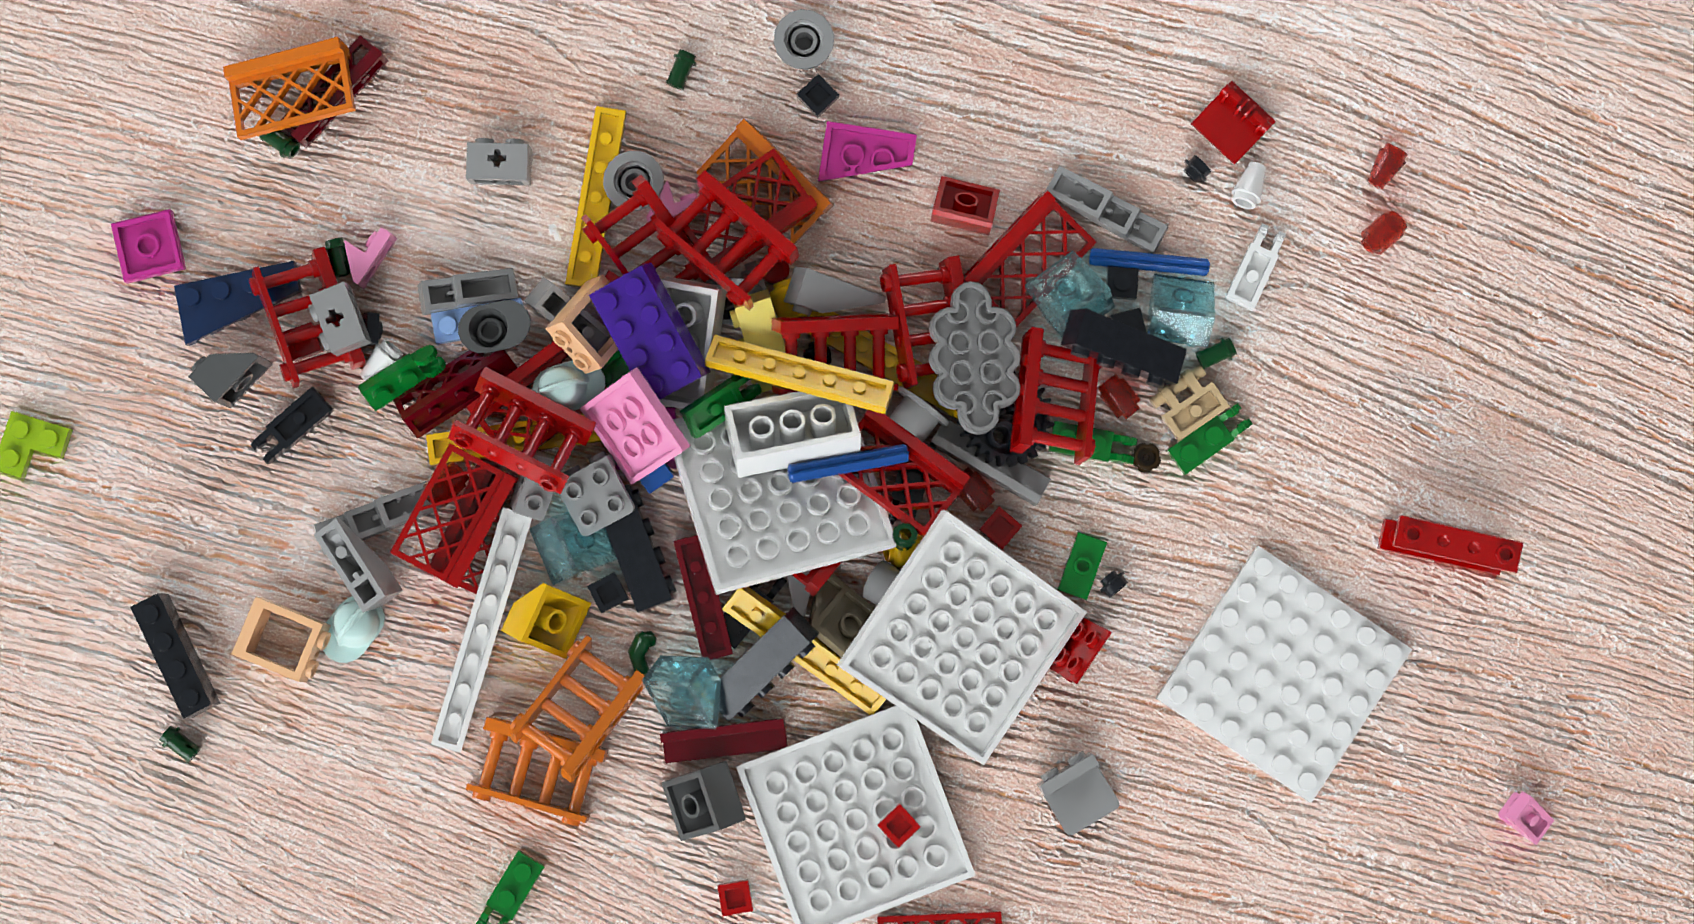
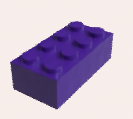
(650, 330)

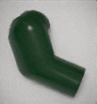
(638, 650)

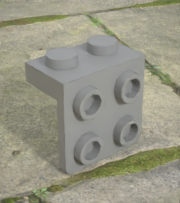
(596, 494)
(1078, 793)

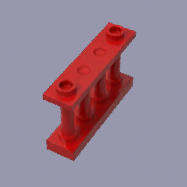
(642, 196)
(732, 211)
(317, 267)
(951, 276)
(848, 326)
(1028, 405)
(534, 406)
(1450, 545)

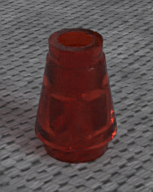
(1386, 165)

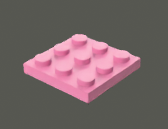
(635, 426)

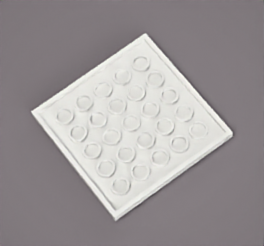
(766, 524)
(962, 637)
(1283, 674)
(822, 813)

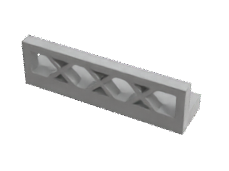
(1019, 479)

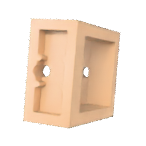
(571, 340)
(253, 630)

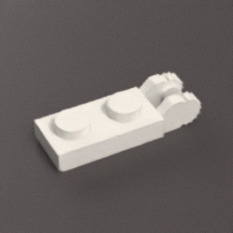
(1254, 270)

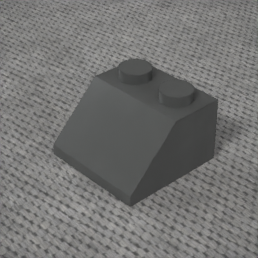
(228, 376)
(703, 801)

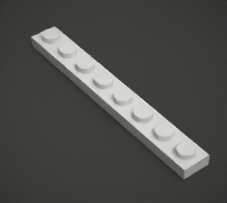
(481, 630)

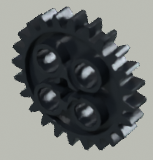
(986, 443)

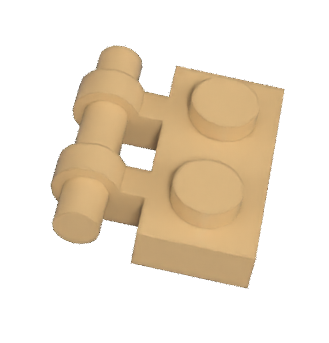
(1193, 411)

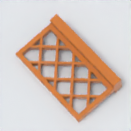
(292, 64)
(759, 146)

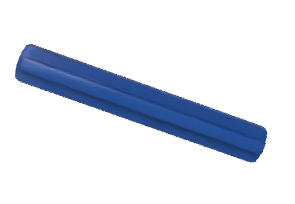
(1149, 261)
(848, 463)

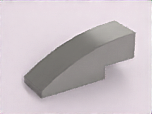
(466, 290)

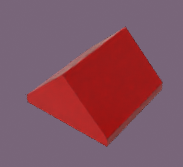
(965, 205)

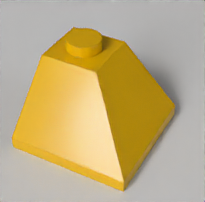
(547, 619)

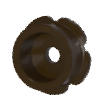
(1146, 465)

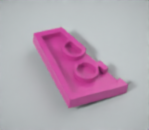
(863, 150)

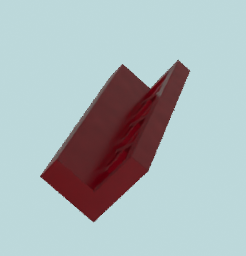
(360, 77)
(454, 395)
(702, 599)
(724, 740)

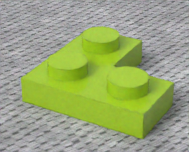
(26, 434)

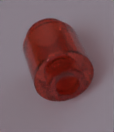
(1383, 233)
(1119, 396)
(442, 491)
(978, 492)

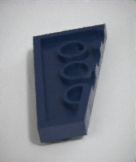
(222, 300)

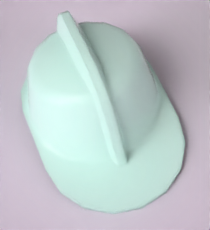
(569, 385)
(352, 631)

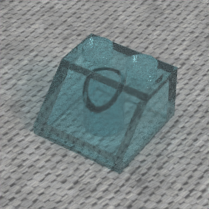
(1067, 287)
(1181, 310)
(566, 551)
(685, 691)

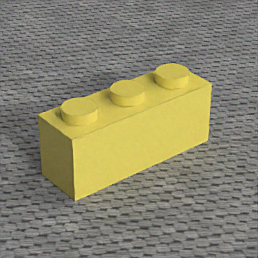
(757, 326)

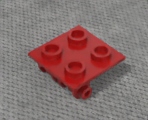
(1233, 122)
(1080, 650)

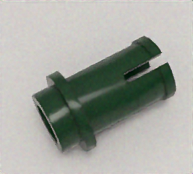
(681, 69)
(283, 143)
(338, 257)
(1216, 353)
(908, 531)
(179, 744)

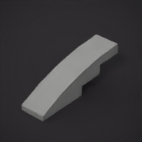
(1107, 210)
(382, 514)

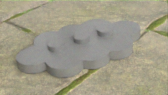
(974, 358)

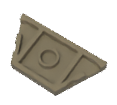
(838, 614)

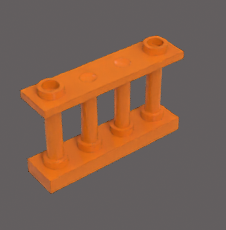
(500, 732)
(590, 736)

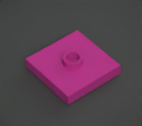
(148, 246)

